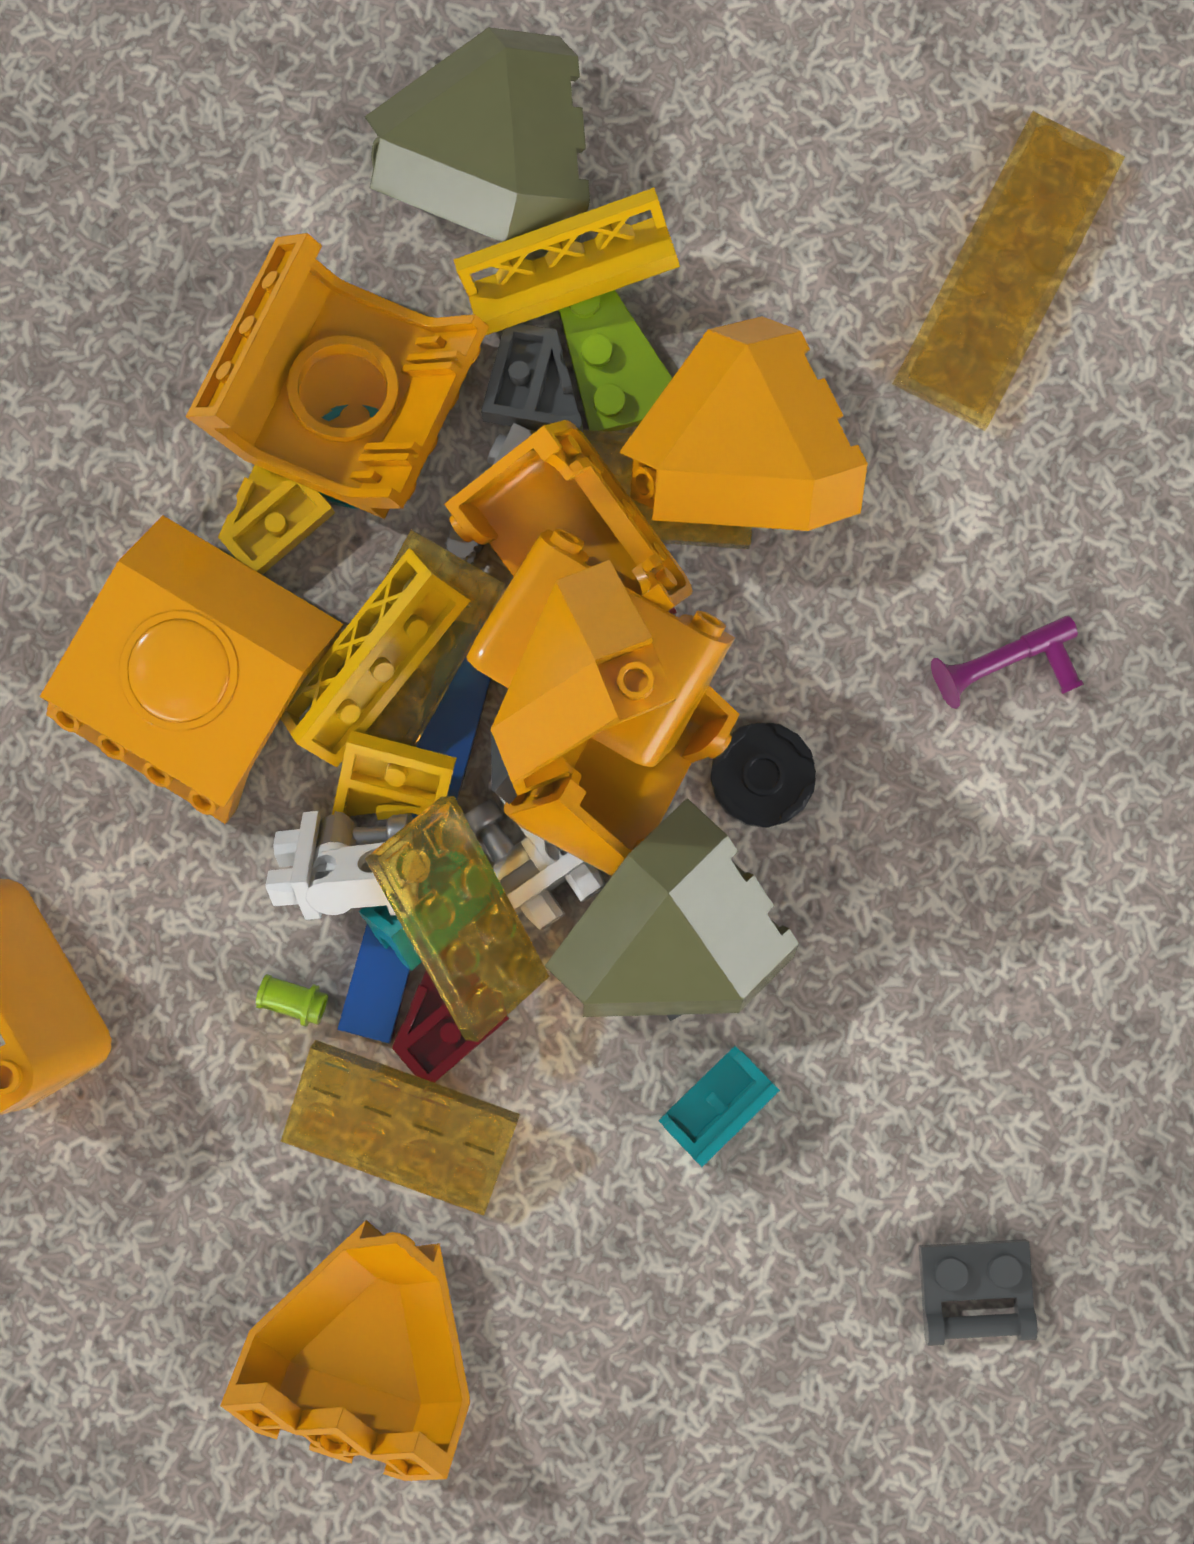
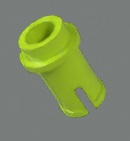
(292, 1000)

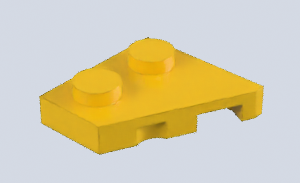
(271, 518)
(390, 777)

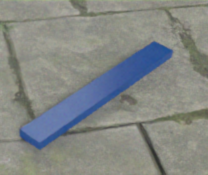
(378, 974)

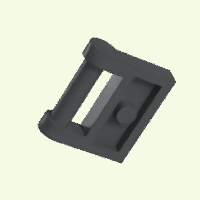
(977, 1273)

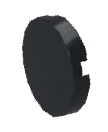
(750, 790)

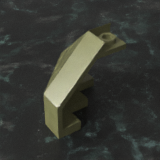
(487, 136)
(675, 929)

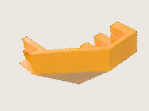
(747, 437)
(579, 675)
(361, 1359)

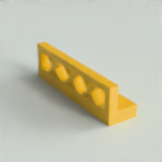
(570, 269)
(374, 662)

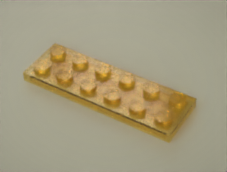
(1008, 271)

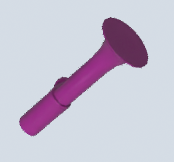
(1049, 639)

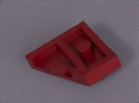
(429, 1036)

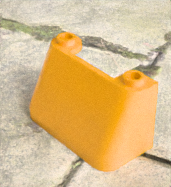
(565, 485)
(686, 646)
(614, 802)
(44, 1009)

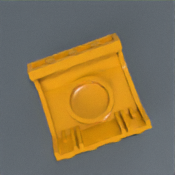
(325, 344)
(187, 666)

